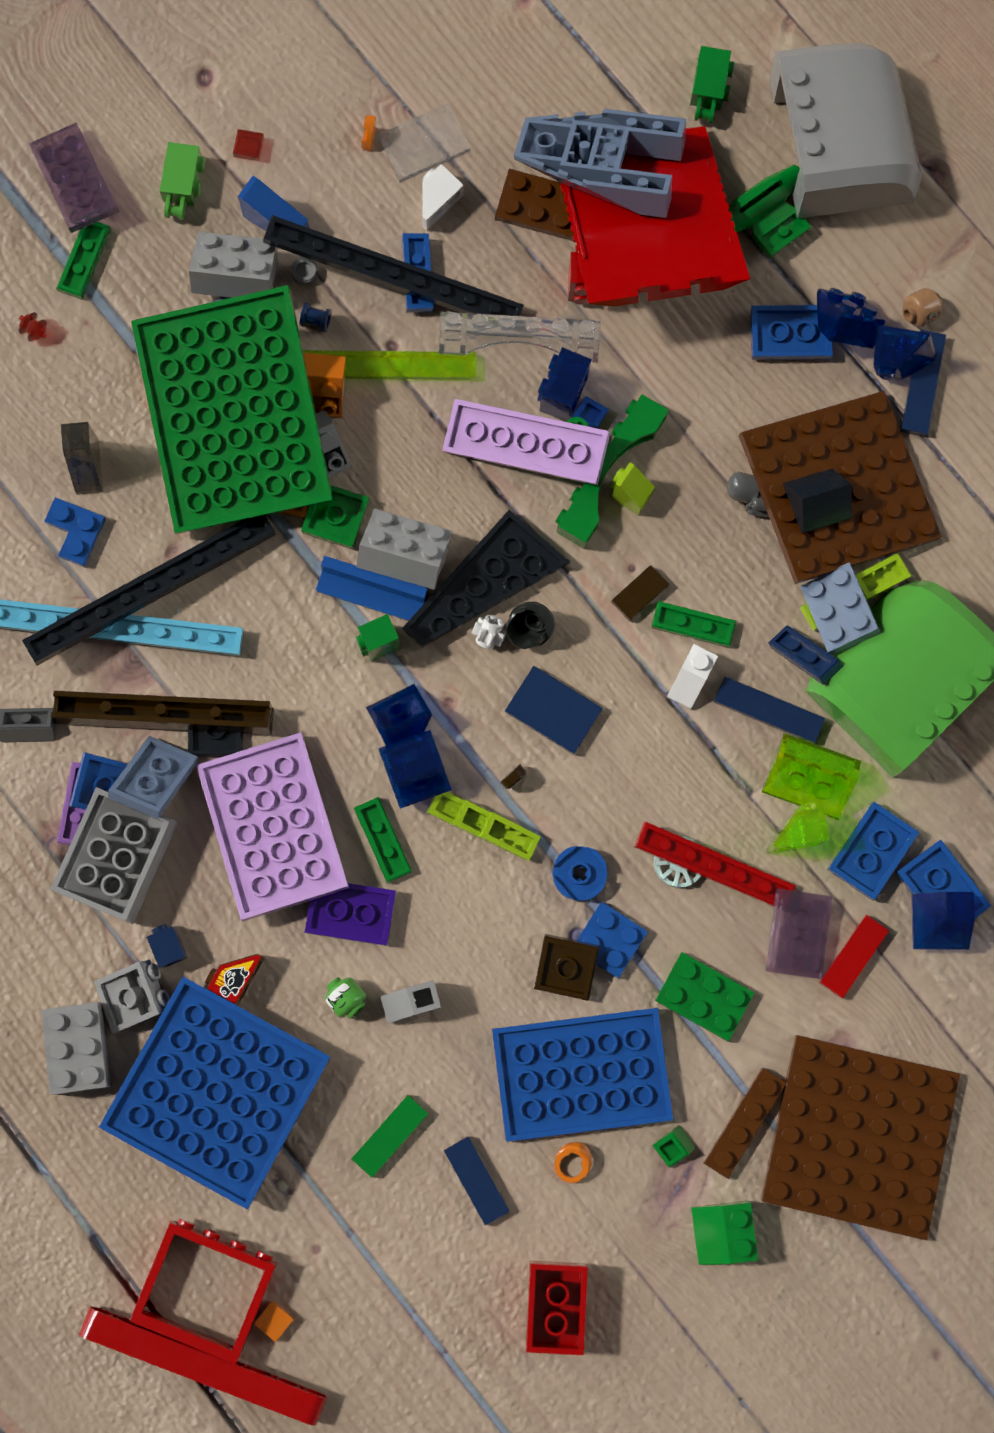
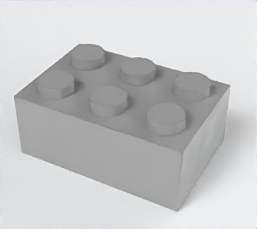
(231, 265)
(403, 548)
(76, 1048)

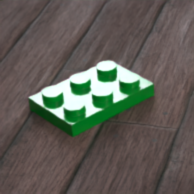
(704, 996)

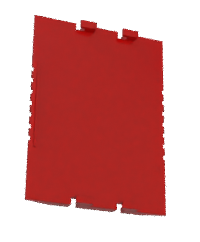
(659, 255)

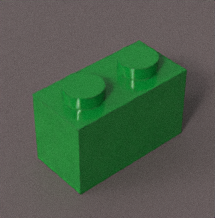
(377, 638)

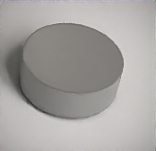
(304, 271)

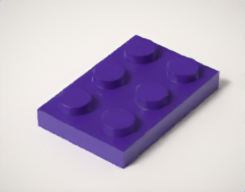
(353, 914)

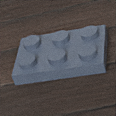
(840, 609)
(153, 777)

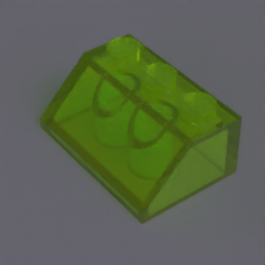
(811, 774)

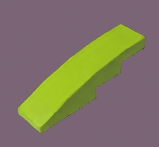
(873, 581)
(484, 825)

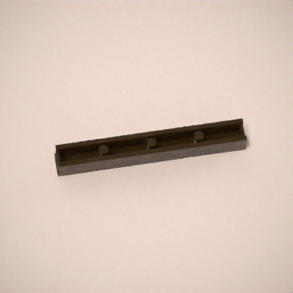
(163, 712)

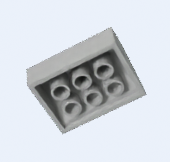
(113, 857)

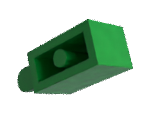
(710, 81)

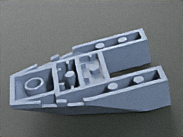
(591, 149)

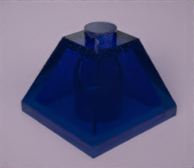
(901, 352)
(400, 715)
(942, 920)

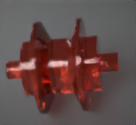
(30, 325)

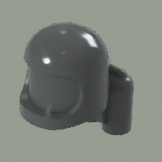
(743, 488)

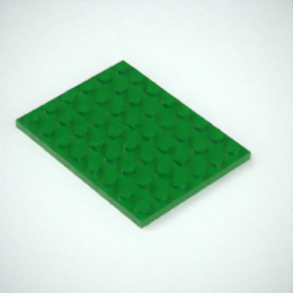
(232, 410)

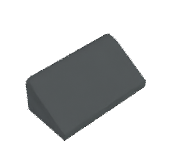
(26, 725)

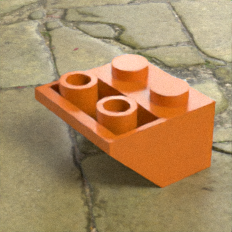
(326, 382)

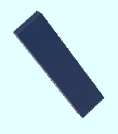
(922, 392)
(769, 710)

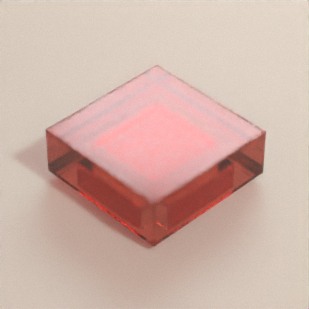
(248, 145)

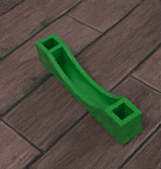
(640, 426)

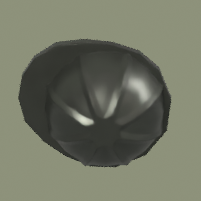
(530, 625)

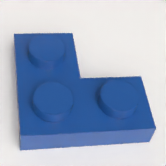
(82, 529)

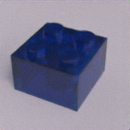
(564, 384)

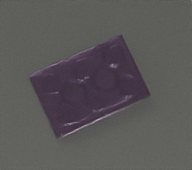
(799, 933)

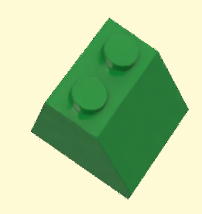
(724, 1233)

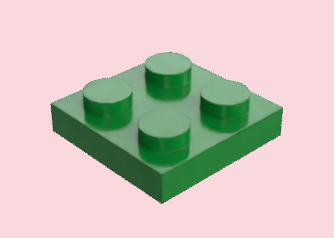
(337, 519)

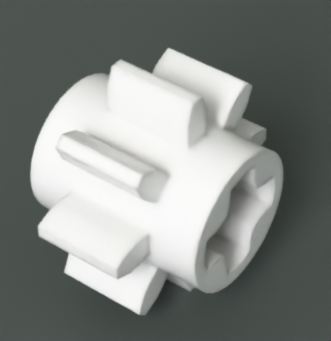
(489, 631)

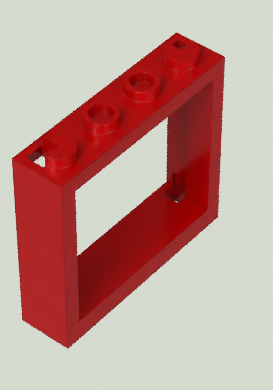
(187, 1335)

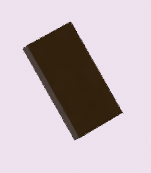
(639, 593)

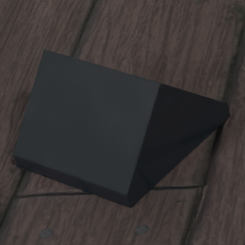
(819, 500)

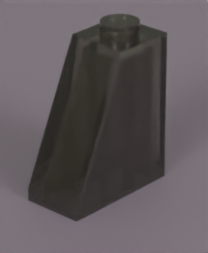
(82, 457)

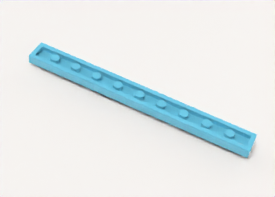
(131, 630)

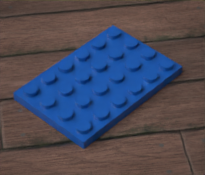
(582, 1074)

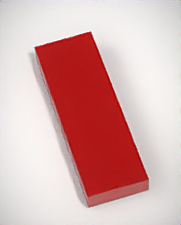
(853, 956)

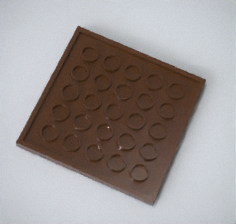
(867, 450)
(860, 1137)

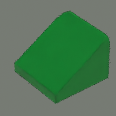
(674, 1146)

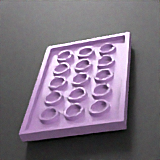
(272, 827)

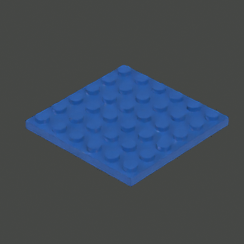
(215, 1092)

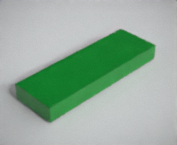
(83, 260)
(693, 624)
(382, 840)
(389, 1136)

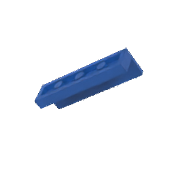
(370, 589)

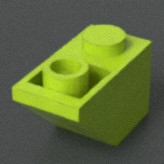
(632, 488)

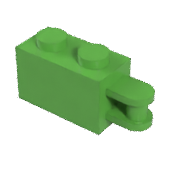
(181, 178)

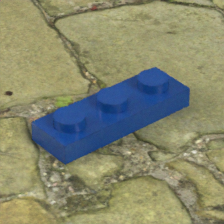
(417, 253)

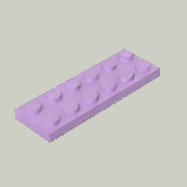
(526, 441)

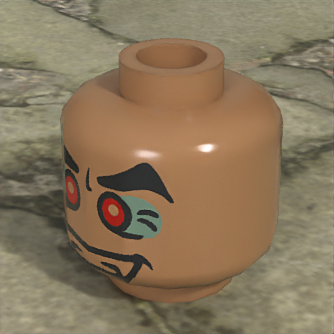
(922, 307)

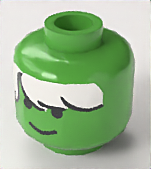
(345, 997)

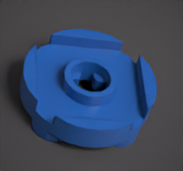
(595, 876)

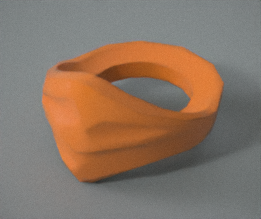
(583, 1152)

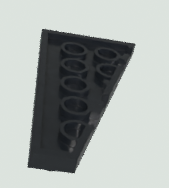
(494, 571)

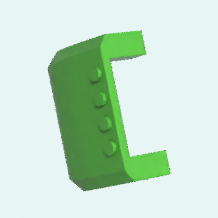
(911, 676)

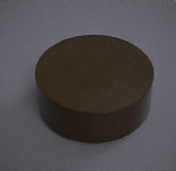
(513, 777)

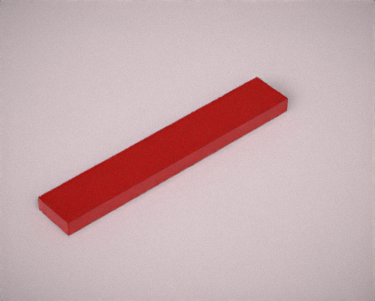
(709, 864)

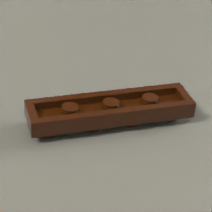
(744, 1123)

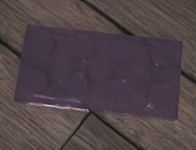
(73, 177)

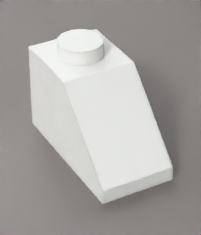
(440, 193)
(692, 676)

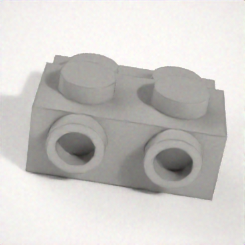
(132, 995)

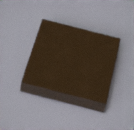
(566, 967)

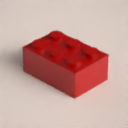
(556, 1308)

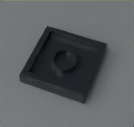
(214, 743)

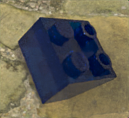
(847, 318)
(415, 769)

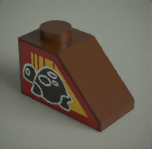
(234, 978)

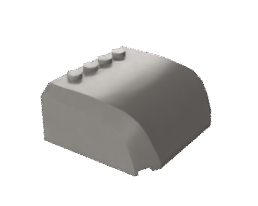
(847, 128)

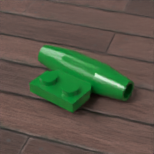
(767, 213)

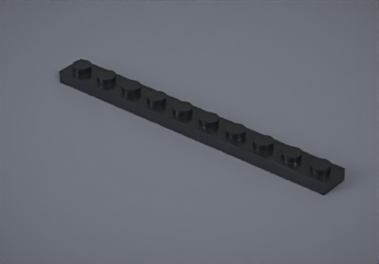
(386, 270)
(147, 588)

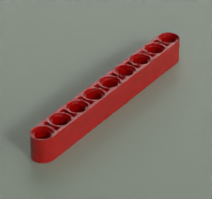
(237, 1380)

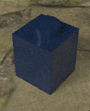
(166, 946)

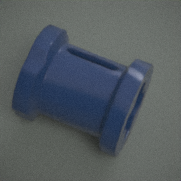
(315, 317)

